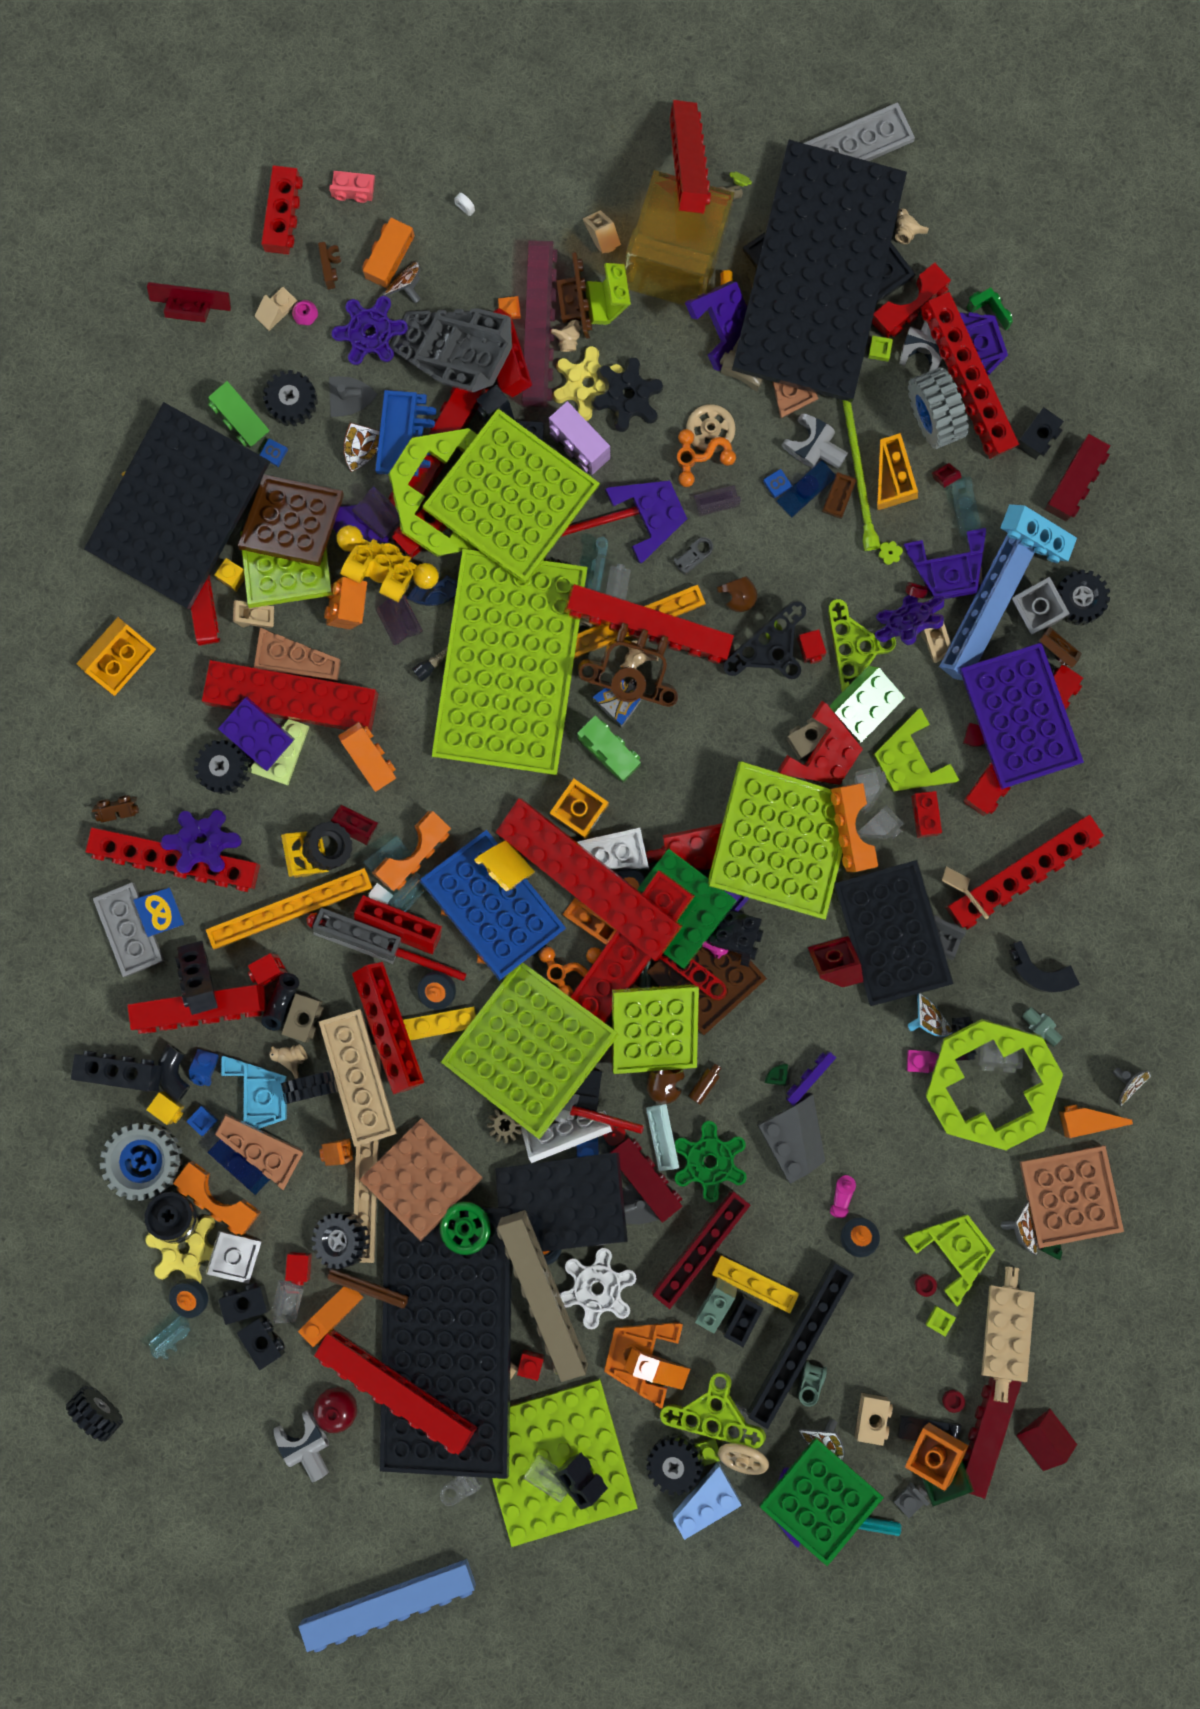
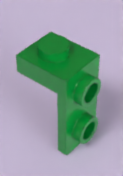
(992, 298)

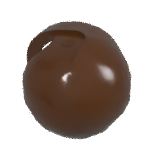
(743, 594)
(662, 1085)

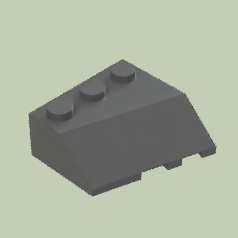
(795, 1139)

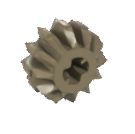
(498, 1122)

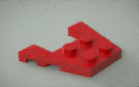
(832, 755)

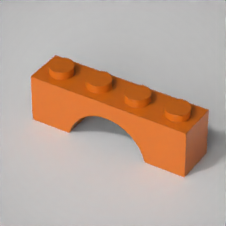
(847, 803)
(430, 831)
(194, 1182)

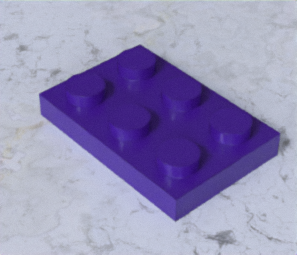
(256, 733)

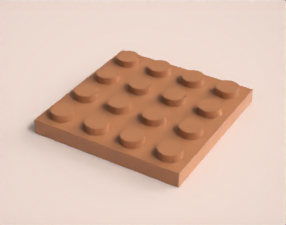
(420, 1179)
(1071, 1196)

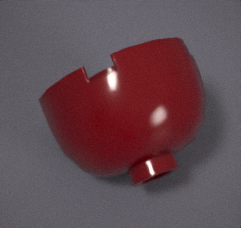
(335, 1410)

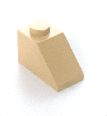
(602, 232)

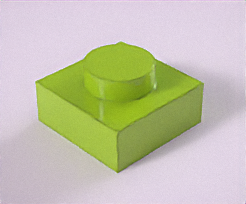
(880, 348)
(940, 1321)
(709, 1450)

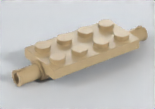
(1007, 1334)

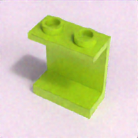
(608, 297)

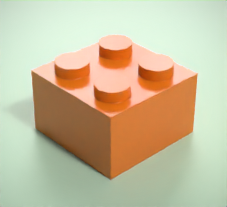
(346, 603)
(936, 1456)

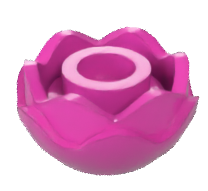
(310, 315)

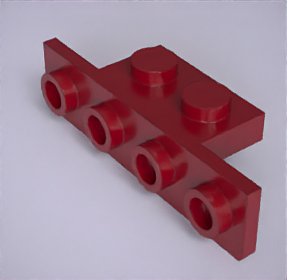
(188, 302)

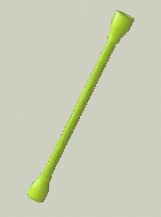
(870, 537)

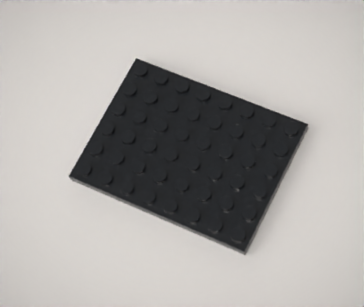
(177, 505)

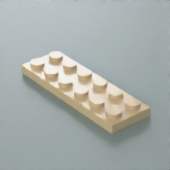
(357, 1077)

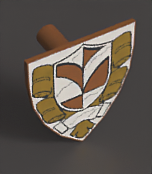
(360, 445)

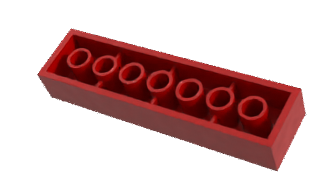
(290, 696)

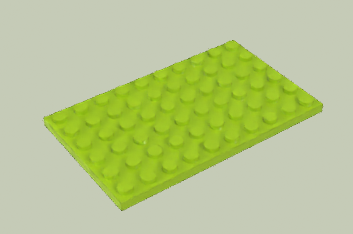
(508, 666)

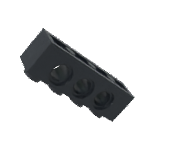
(195, 978)
(85, 1070)

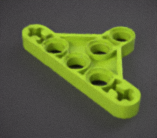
(855, 635)
(726, 1417)

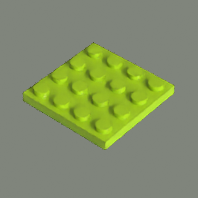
(280, 580)
(655, 1028)

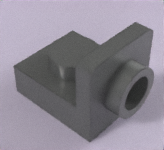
(911, 1499)

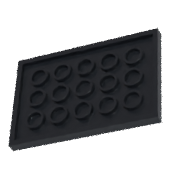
(894, 933)
(568, 1200)

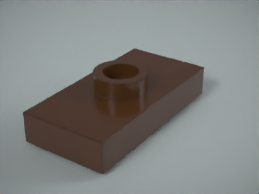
(839, 495)

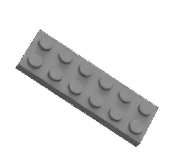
(869, 135)

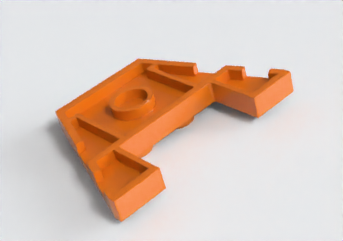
(643, 1339)

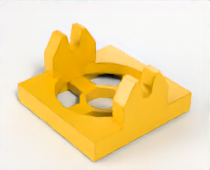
(293, 869)

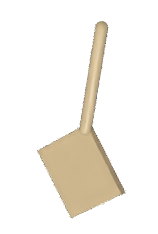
(961, 883)

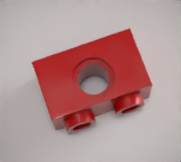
(926, 814)
(266, 969)

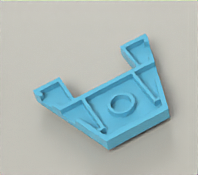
(262, 1092)

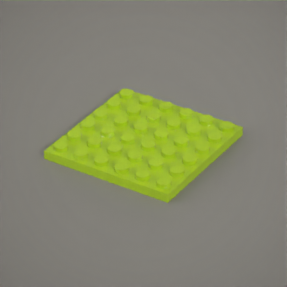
(511, 495)
(778, 842)
(529, 1049)
(557, 1429)

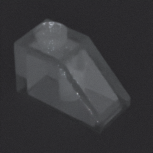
(873, 782)
(881, 826)

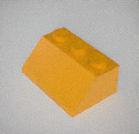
(116, 656)

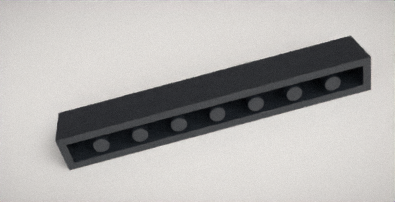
(799, 1344)

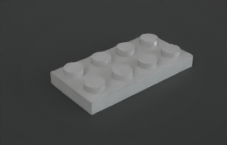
(126, 932)

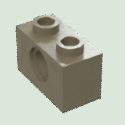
(800, 744)
(300, 1005)

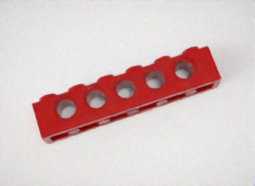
(388, 1027)

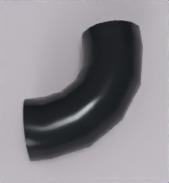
(280, 1001)
(170, 1077)

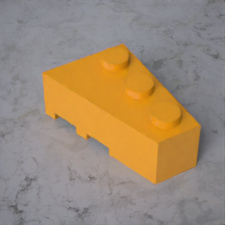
(896, 478)

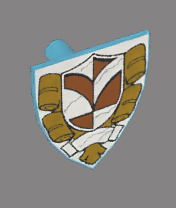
(930, 1019)

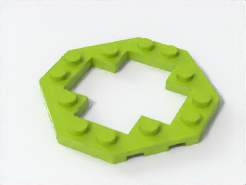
(408, 499)
(978, 1128)

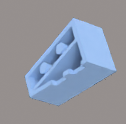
(706, 1503)

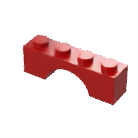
(892, 317)

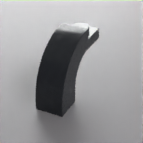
(1031, 976)

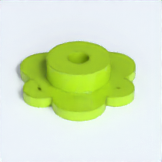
(740, 179)
(890, 547)

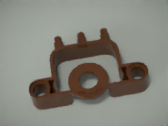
(599, 668)

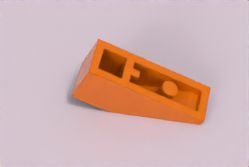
(589, 921)
(1083, 1121)
(336, 1152)
(330, 1315)
(656, 1369)

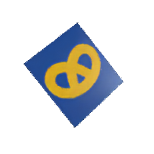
(158, 912)

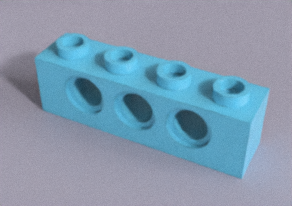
(1038, 533)

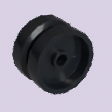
(159, 1214)

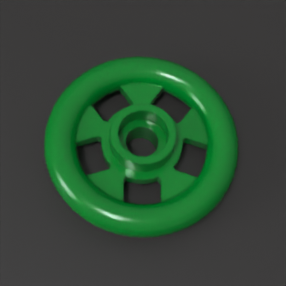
(448, 1234)

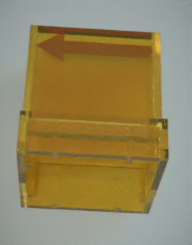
(673, 249)

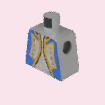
(615, 708)

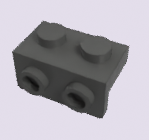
(950, 936)

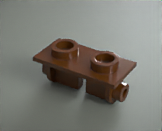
(123, 805)

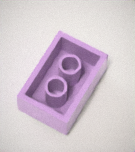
(579, 438)

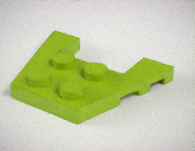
(903, 762)
(963, 1247)

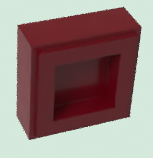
(946, 475)

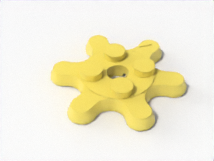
(574, 377)
(190, 1262)

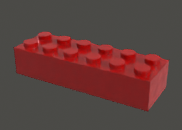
(171, 1011)

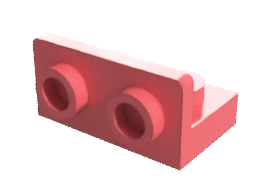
(352, 186)

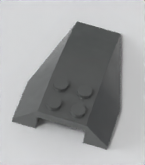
(456, 346)

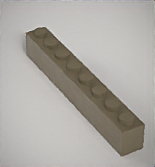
(542, 1295)

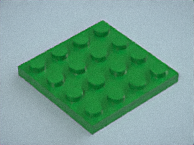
(700, 916)
(821, 1501)

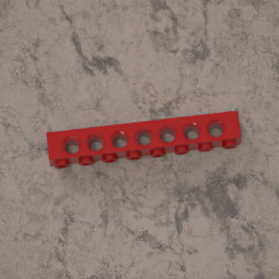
(971, 364)
(1090, 837)
(100, 839)

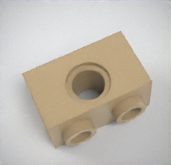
(870, 1406)

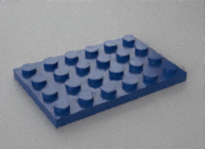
(496, 922)

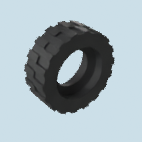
(343, 842)

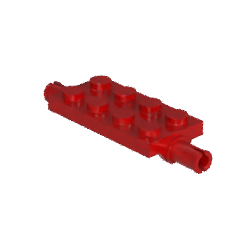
(693, 846)

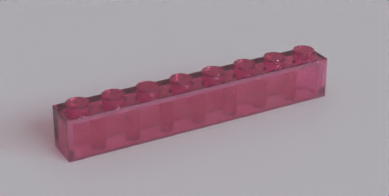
(538, 322)

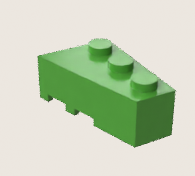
(237, 415)
(609, 749)

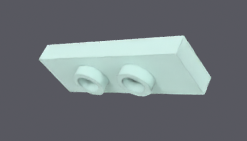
(662, 1137)

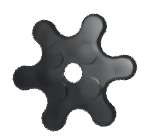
(616, 401)

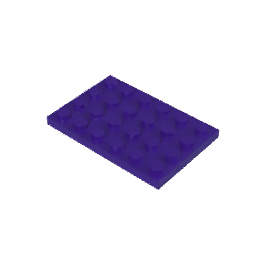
(1021, 716)

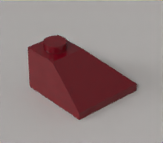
(837, 962)

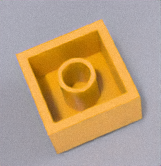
(579, 808)

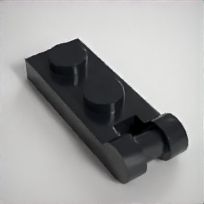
(911, 1427)

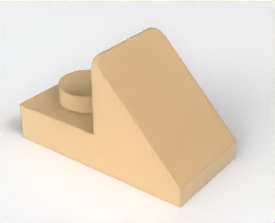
(275, 308)
(257, 616)
(937, 642)

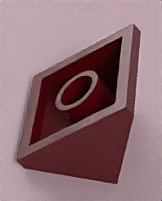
(1047, 1441)

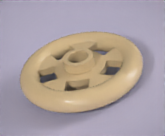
(712, 411)
(743, 1459)

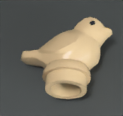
(907, 227)
(568, 335)
(637, 657)
(289, 1057)

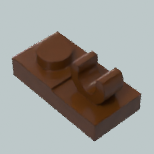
(329, 273)

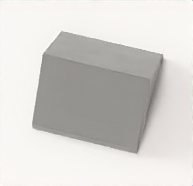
(1040, 606)

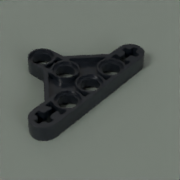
(778, 639)

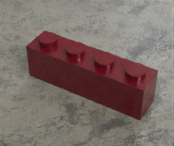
(1077, 478)
(646, 1181)

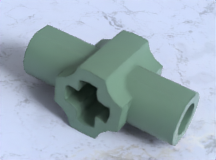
(1042, 1025)

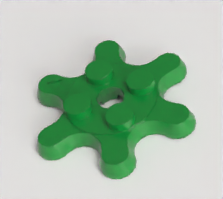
(710, 1176)

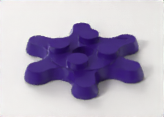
(362, 320)
(900, 621)
(205, 852)

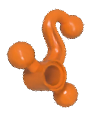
(686, 438)
(547, 956)

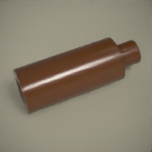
(705, 1084)

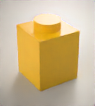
(230, 574)
(165, 1109)

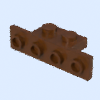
(571, 297)

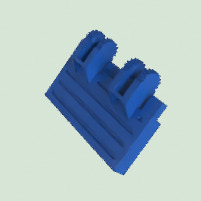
(399, 425)

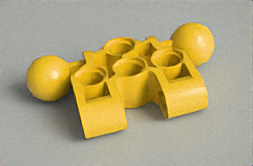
(382, 564)

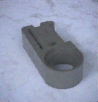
(693, 557)

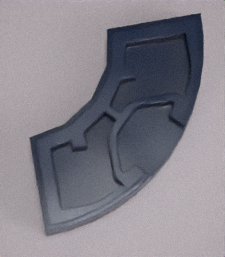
(439, 594)

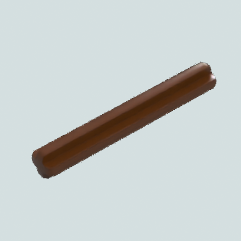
(367, 1288)

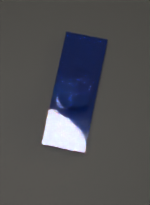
(806, 489)
(238, 1166)

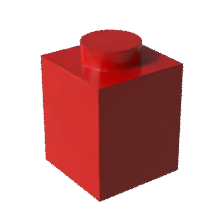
(812, 646)
(298, 1267)
(530, 1365)

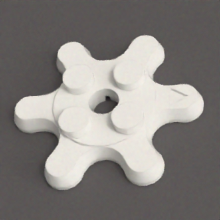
(594, 1303)

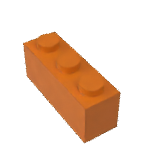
(388, 252)
(368, 756)

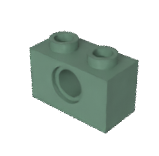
(716, 1305)

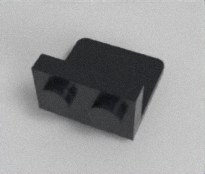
(738, 934)

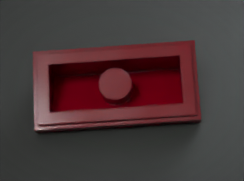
(356, 825)

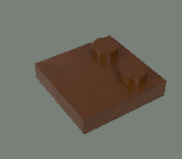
(1062, 648)

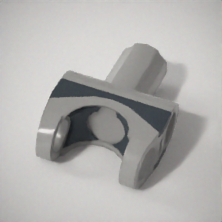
(921, 341)
(817, 445)
(305, 1449)

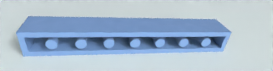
(987, 607)
(387, 1605)

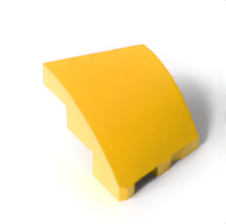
(505, 865)

